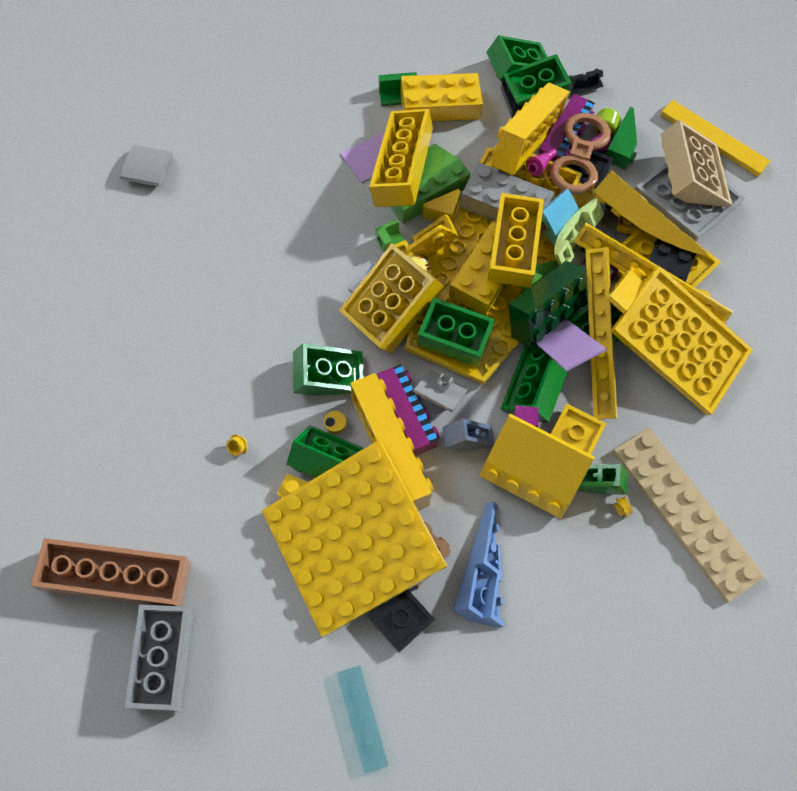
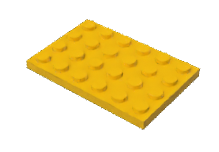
(682, 341)

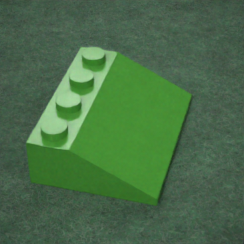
(440, 176)

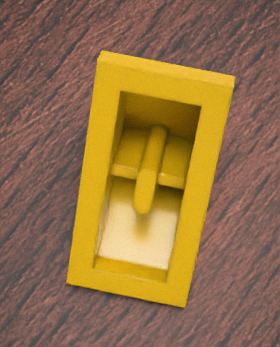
(440, 206)

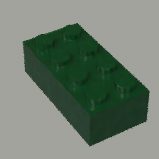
(548, 303)

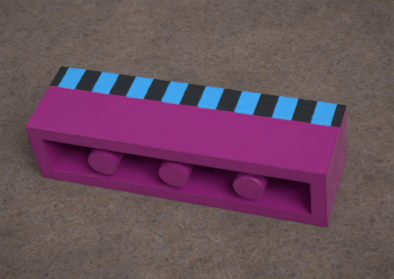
(556, 137)
(409, 409)

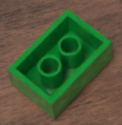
(455, 332)

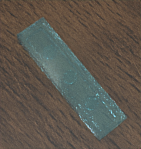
(362, 719)

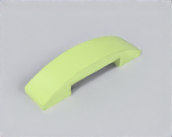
(589, 213)

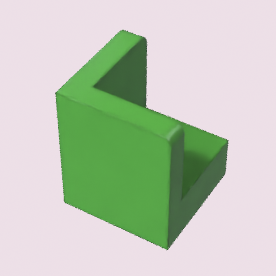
(388, 234)

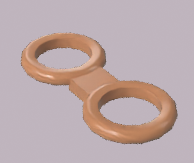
(580, 153)

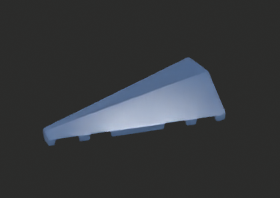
(479, 590)

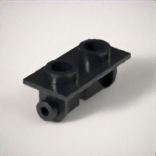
(586, 82)

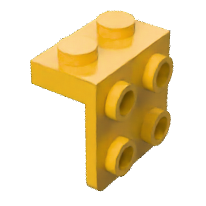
(433, 237)

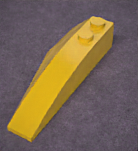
(635, 208)

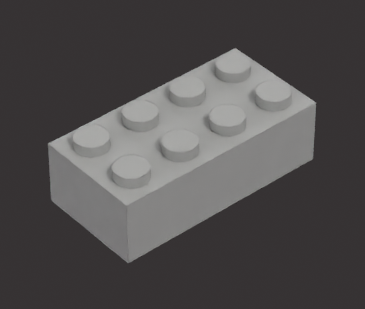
(486, 185)
(159, 658)

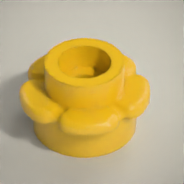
(237, 445)
(623, 507)

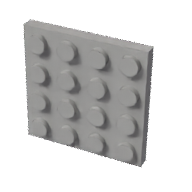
(690, 218)

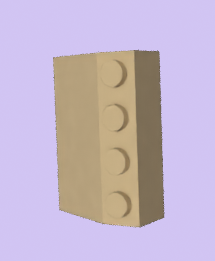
(694, 167)

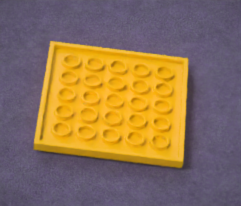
(353, 538)

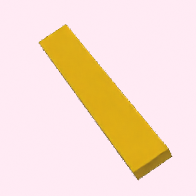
(727, 145)

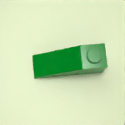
(624, 142)
(605, 479)

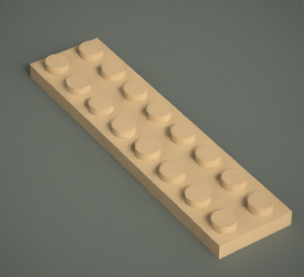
(688, 515)

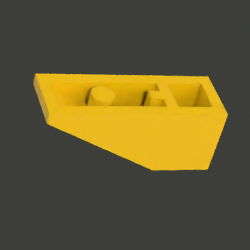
(627, 288)

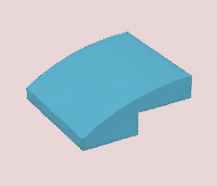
(558, 213)

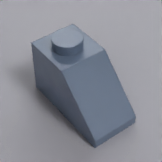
(467, 435)

